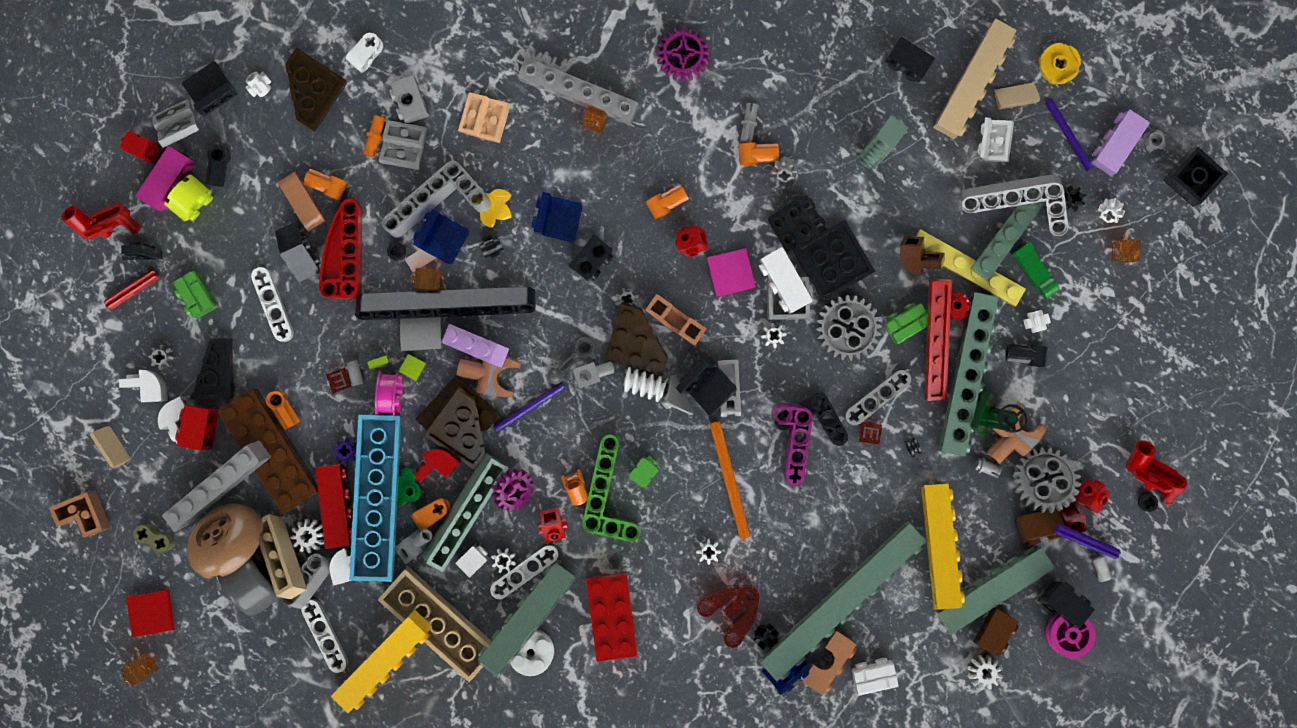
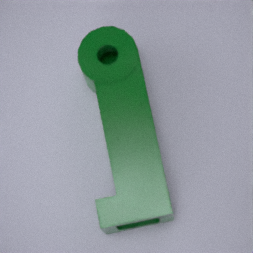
(1035, 270)

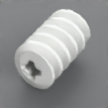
(644, 384)

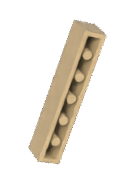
(975, 78)

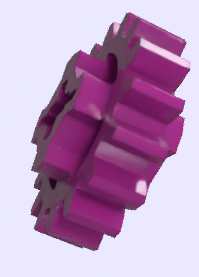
(513, 489)

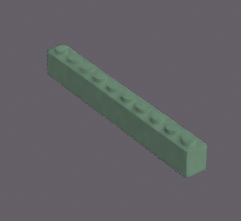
(842, 601)

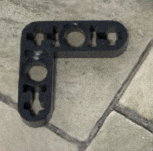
(808, 402)

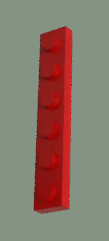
(938, 339)

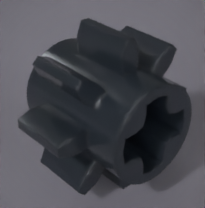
(1078, 197)
(491, 247)
(766, 636)

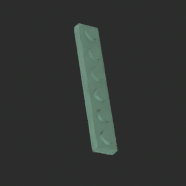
(1006, 237)

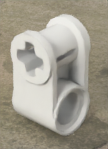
(363, 53)

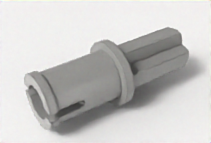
(749, 123)

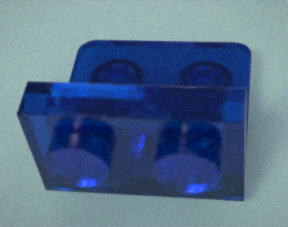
(557, 218)
(440, 237)

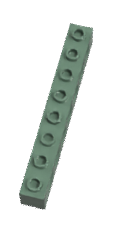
(990, 306)

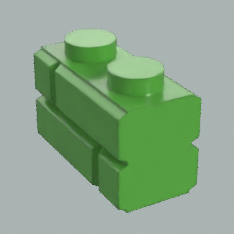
(195, 294)
(907, 323)
(644, 471)

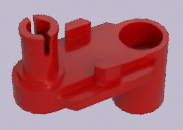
(99, 222)
(1155, 473)

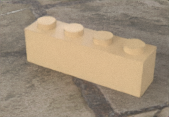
(280, 558)

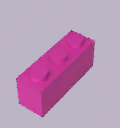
(163, 178)

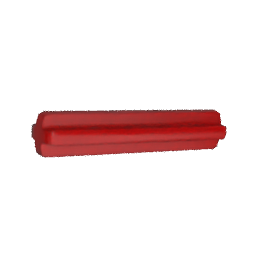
(131, 289)

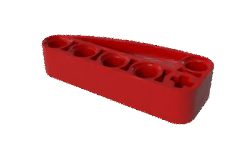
(335, 255)

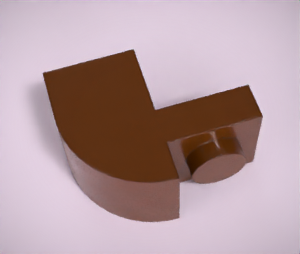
(916, 259)

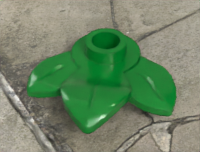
(406, 482)

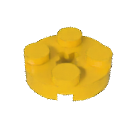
(1054, 74)

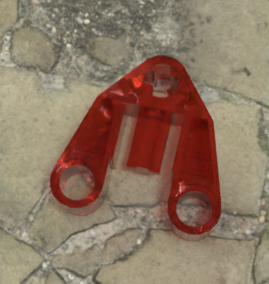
(743, 622)

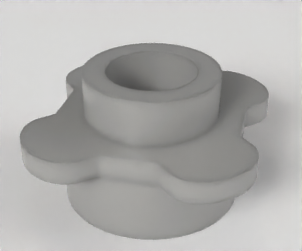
(1158, 136)

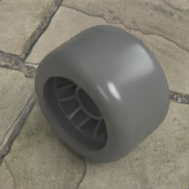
(250, 586)

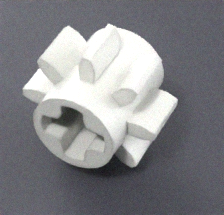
(258, 84)
(1111, 210)
(1037, 321)
(779, 335)
(704, 548)
(501, 566)

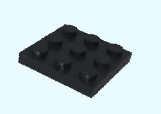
(833, 260)

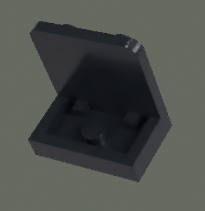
(797, 223)
(707, 385)

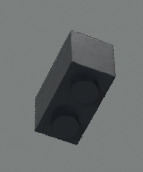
(909, 60)

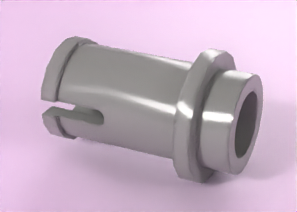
(354, 372)
(984, 466)

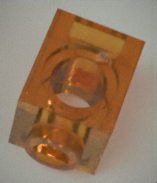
(594, 121)
(1126, 251)
(427, 279)
(139, 669)

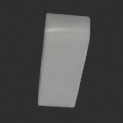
(316, 577)

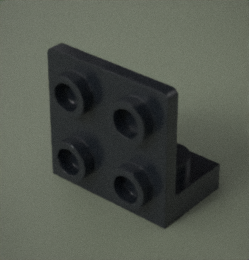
(209, 88)

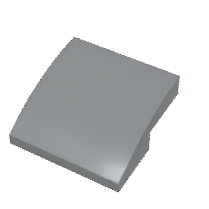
(175, 123)
(402, 145)
(421, 333)

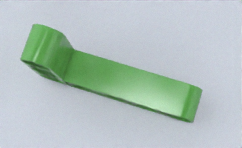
(597, 513)

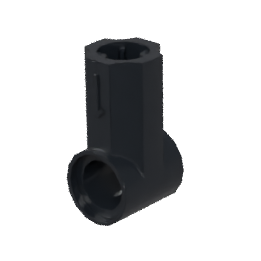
(217, 169)
(1031, 355)

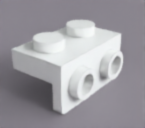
(996, 140)

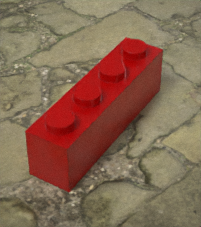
(334, 505)

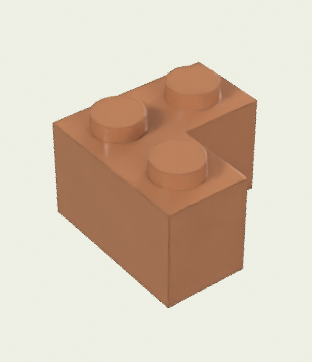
(85, 510)

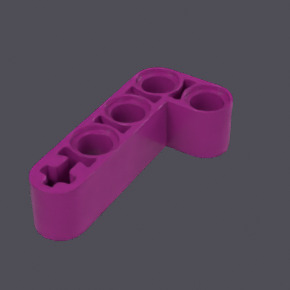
(792, 444)

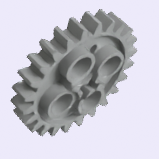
(856, 311)
(1054, 496)

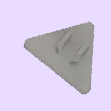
(675, 399)

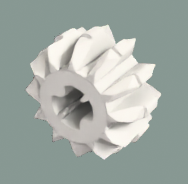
(313, 542)
(978, 676)

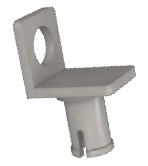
(593, 373)
(414, 545)

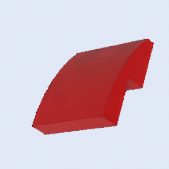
(150, 613)

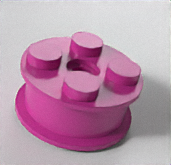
(388, 393)
(1077, 644)

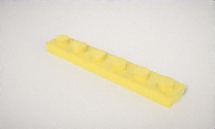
(961, 264)

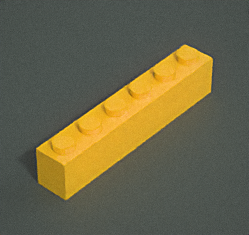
(941, 546)
(381, 661)

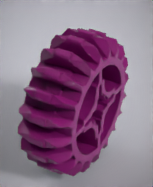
(690, 53)

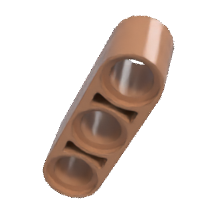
(301, 201)

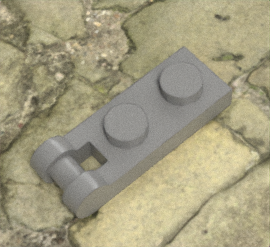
(731, 369)

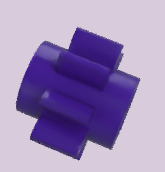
(343, 455)

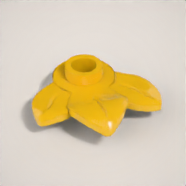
(498, 208)

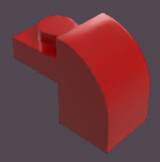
(438, 459)

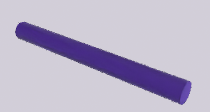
(1069, 135)
(529, 407)

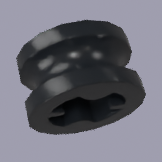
(394, 257)
(913, 447)
(1150, 508)

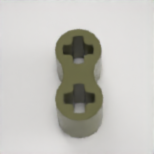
(154, 538)

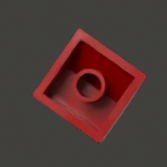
(197, 427)

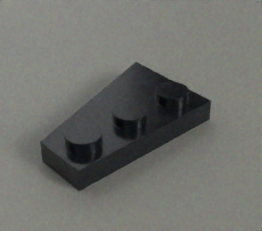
(140, 251)
(216, 371)

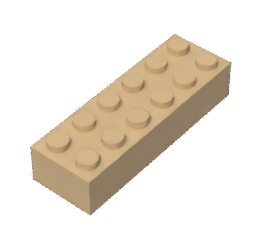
(451, 633)

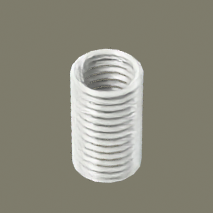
(1100, 567)

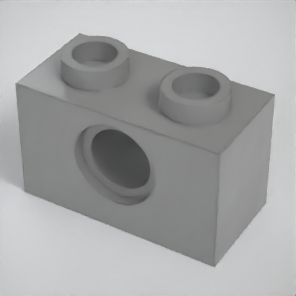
(408, 87)

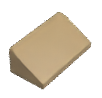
(1016, 96)
(110, 446)

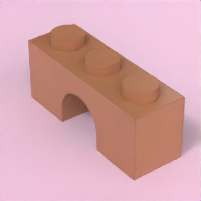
(675, 320)
(822, 677)

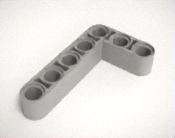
(435, 197)
(1021, 197)

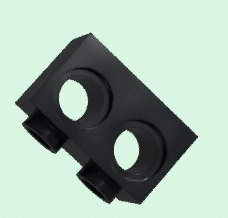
(587, 255)

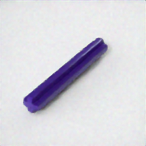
(1087, 541)

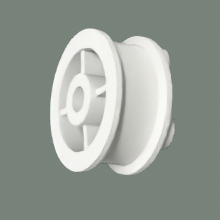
(534, 664)

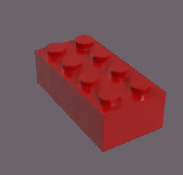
(611, 616)

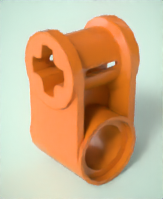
(575, 487)
(429, 514)

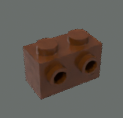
(1038, 526)
(996, 632)

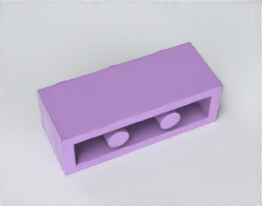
(1119, 142)
(475, 345)

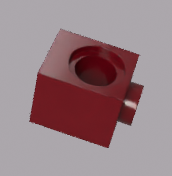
(1074, 517)

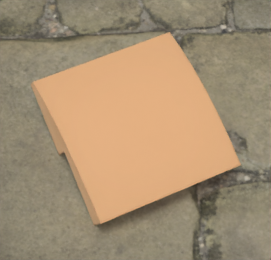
(484, 117)

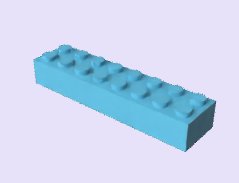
(375, 498)

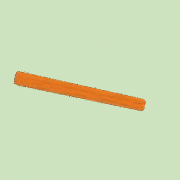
(729, 479)

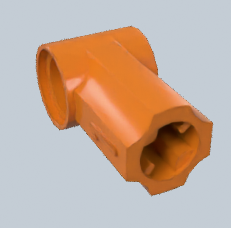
(753, 154)
(329, 186)
(663, 203)
(284, 411)

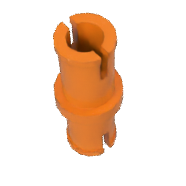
(374, 136)

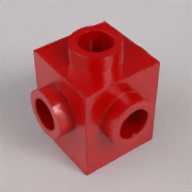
(691, 240)
(962, 301)
(1092, 495)
(552, 525)

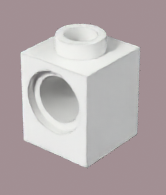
(472, 560)

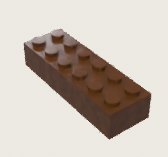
(285, 472)

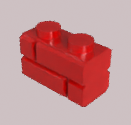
(140, 147)

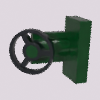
(989, 416)

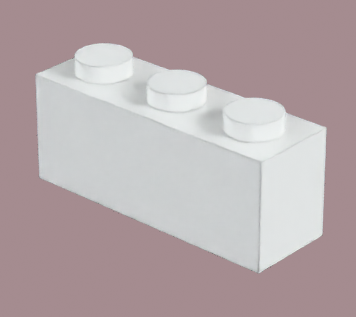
(785, 281)

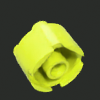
(188, 198)

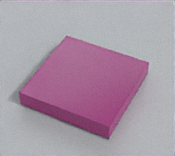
(731, 272)

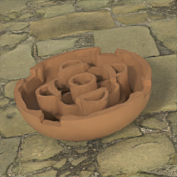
(224, 540)

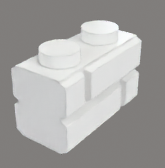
(874, 676)

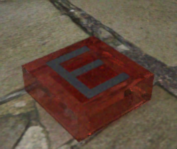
(339, 380)
(870, 433)

